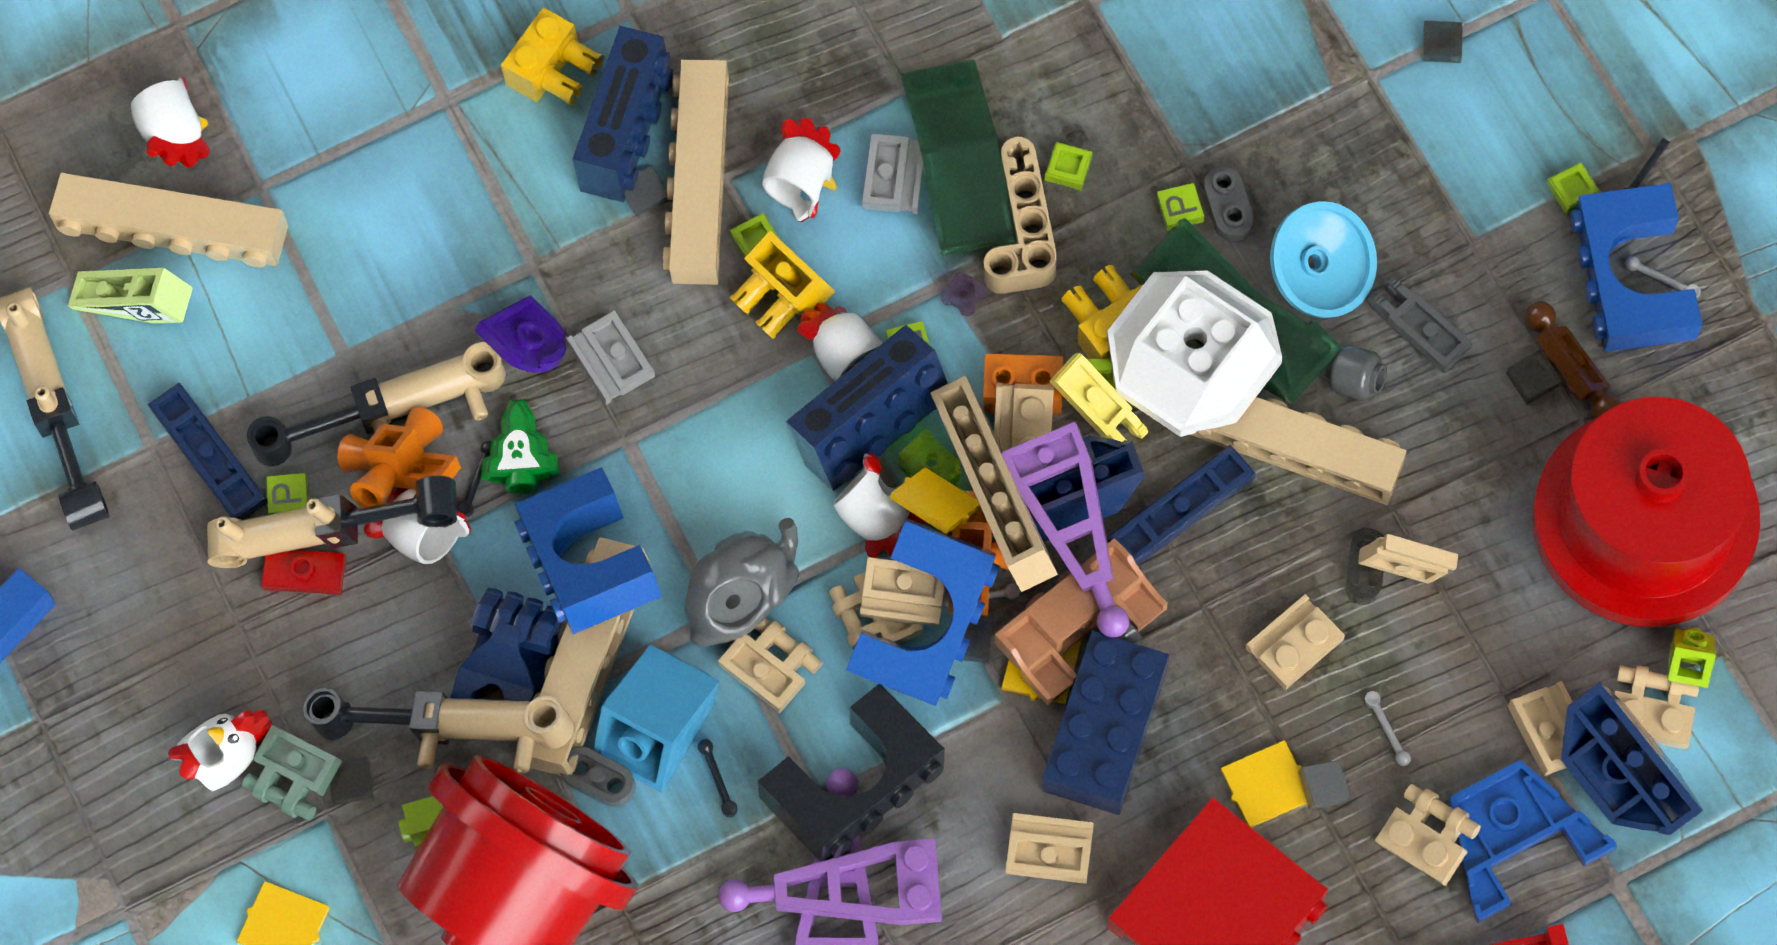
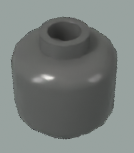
(1356, 373)

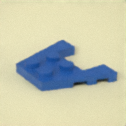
(1514, 814)

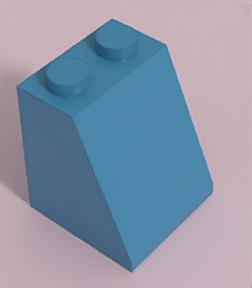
(655, 716)

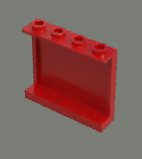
(1220, 889)

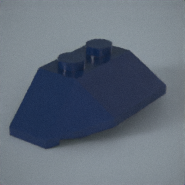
(1116, 477)
(1624, 765)

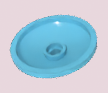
(1341, 256)

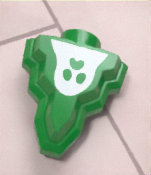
(519, 453)

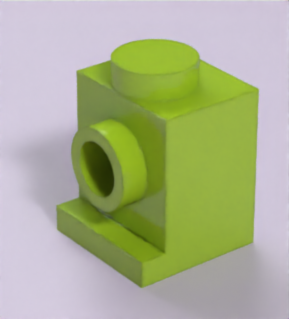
(1695, 648)
(418, 819)

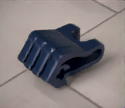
(510, 647)

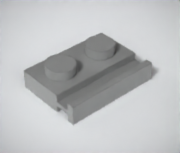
(893, 174)
(611, 357)

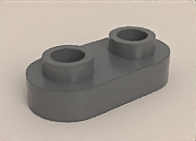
(1228, 201)
(600, 777)

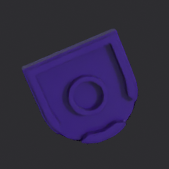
(525, 336)

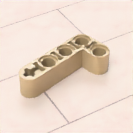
(1024, 213)

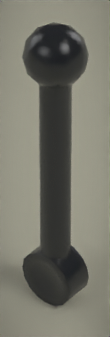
(1660, 149)
(466, 505)
(729, 807)

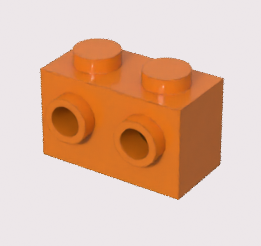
(1021, 370)

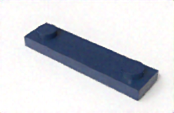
(207, 453)
(1184, 505)

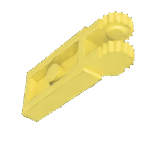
(1096, 399)

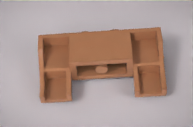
(1066, 615)

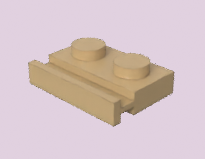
(1022, 413)
(1407, 558)
(901, 593)
(1295, 642)
(1542, 724)
(1049, 848)

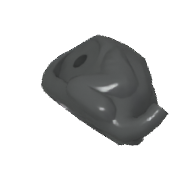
(740, 584)

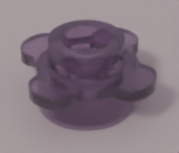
(963, 283)

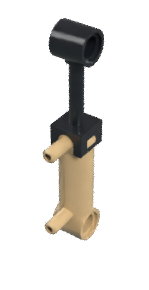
(389, 400)
(49, 402)
(323, 521)
(442, 718)

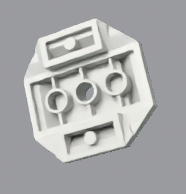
(1186, 385)

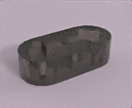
(1354, 570)

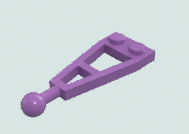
(1046, 458)
(840, 783)
(916, 886)

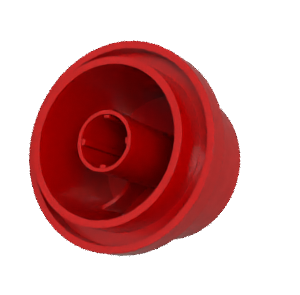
(1647, 513)
(512, 861)

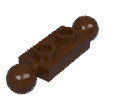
(1570, 358)

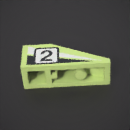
(132, 294)

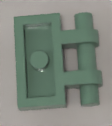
(297, 761)

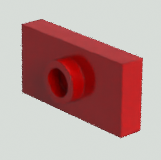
(304, 572)

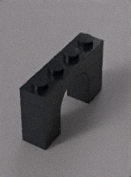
(831, 821)

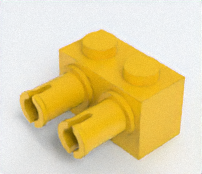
(542, 53)
(780, 269)
(1095, 322)

